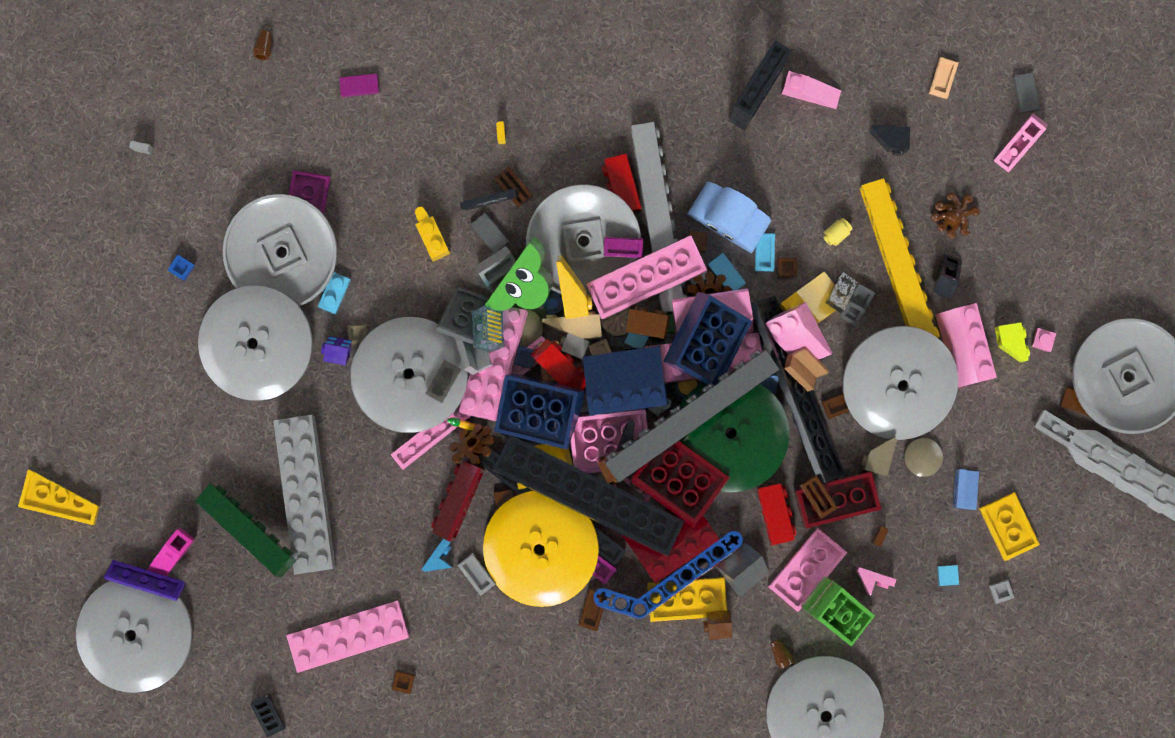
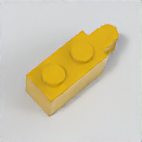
(431, 235)

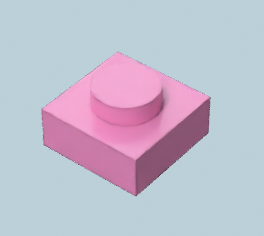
(1043, 340)

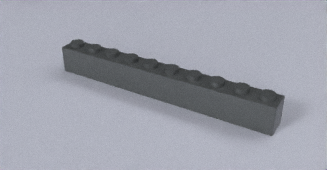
(691, 415)

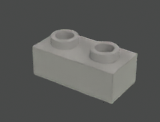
(495, 266)

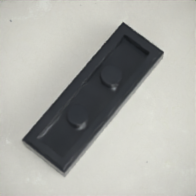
(489, 199)

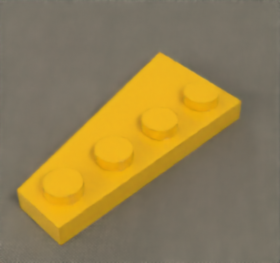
(51, 498)

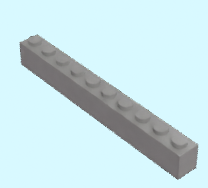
(654, 199)

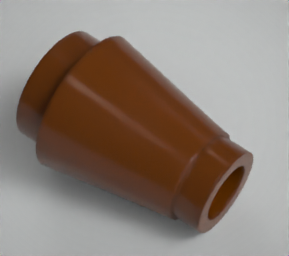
(262, 48)
(781, 654)

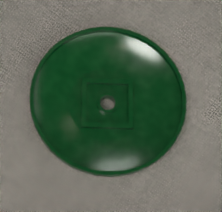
(759, 441)

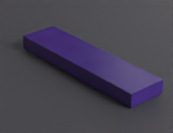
(144, 580)

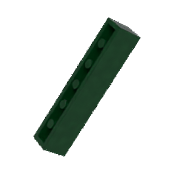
(246, 530)

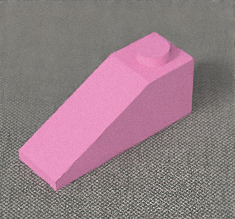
(810, 90)
(1021, 142)

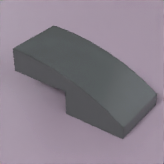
(857, 304)

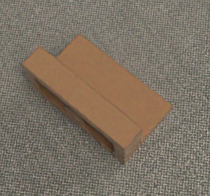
(805, 367)

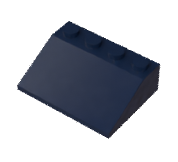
(707, 339)
(624, 380)
(538, 410)

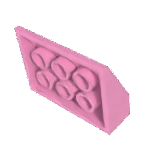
(601, 434)

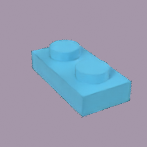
(334, 293)

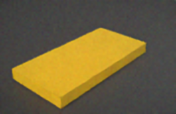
(691, 602)

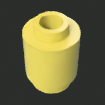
(837, 232)

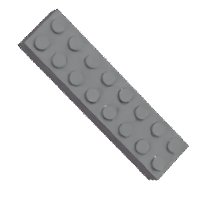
(304, 494)

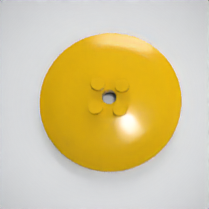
(545, 578)

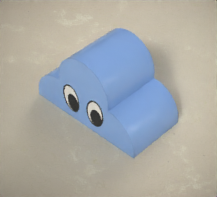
(730, 215)

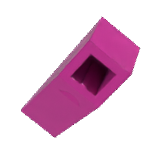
(172, 552)

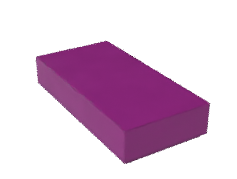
(359, 85)
(623, 247)

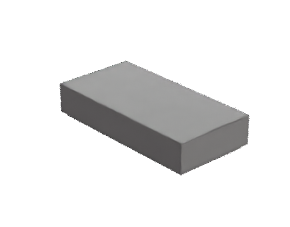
(476, 574)

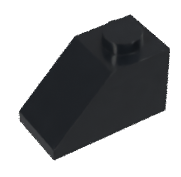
(892, 138)
(947, 276)

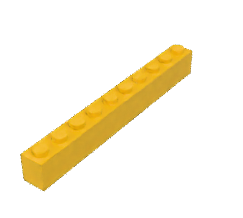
(896, 256)

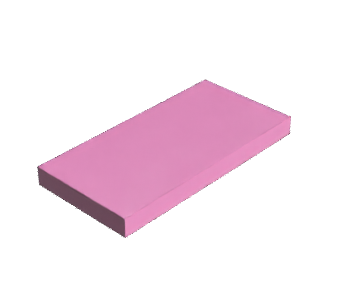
(807, 568)

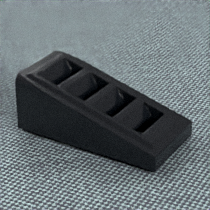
(628, 433)
(258, 712)

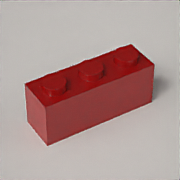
(621, 180)
(558, 365)
(776, 514)

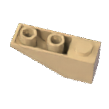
(584, 327)

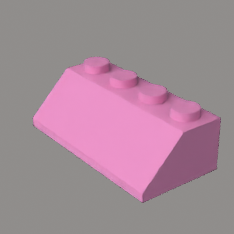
(737, 300)
(966, 340)

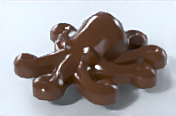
(955, 215)
(708, 286)
(473, 444)

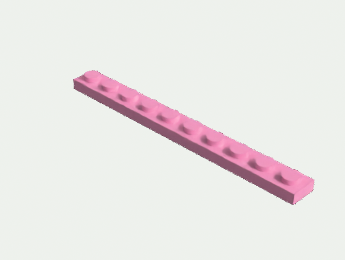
(427, 439)

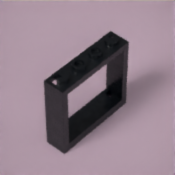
(759, 85)

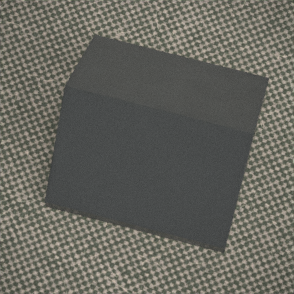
(743, 569)

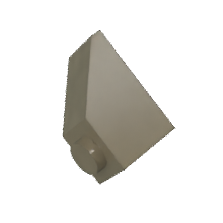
(879, 458)

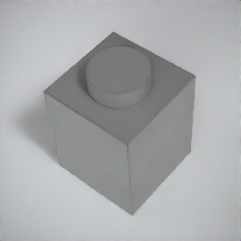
(574, 346)

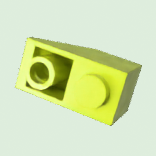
(1011, 340)

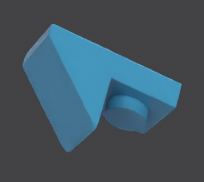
(435, 562)

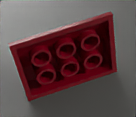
(681, 482)
(458, 501)
(687, 545)

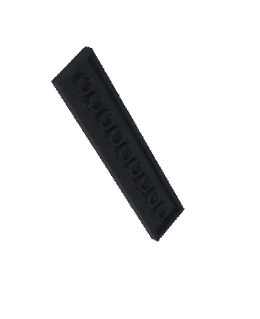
(800, 401)
(588, 495)

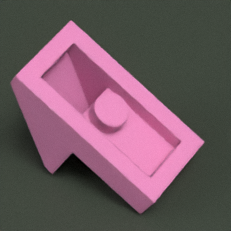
(868, 580)

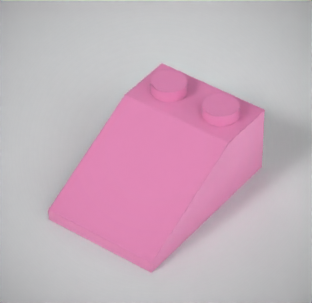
(797, 330)

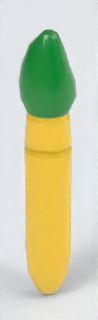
(460, 423)

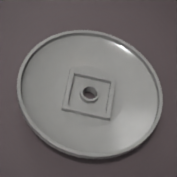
(578, 213)
(274, 223)
(282, 341)
(881, 364)
(1099, 376)
(380, 381)
(140, 664)
(822, 686)

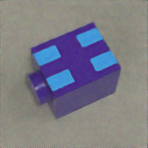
(336, 350)

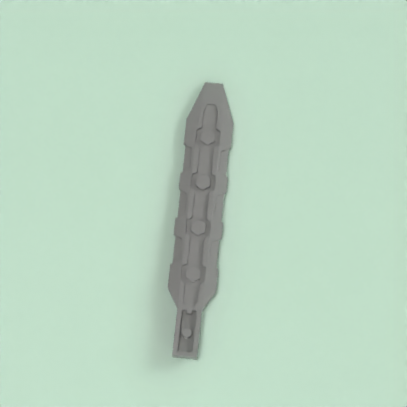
(1113, 463)

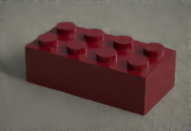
(851, 495)

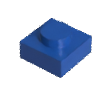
(181, 267)

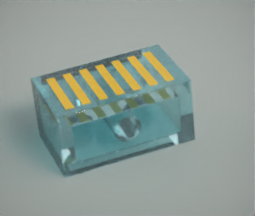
(487, 329)

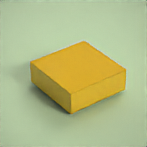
(501, 132)

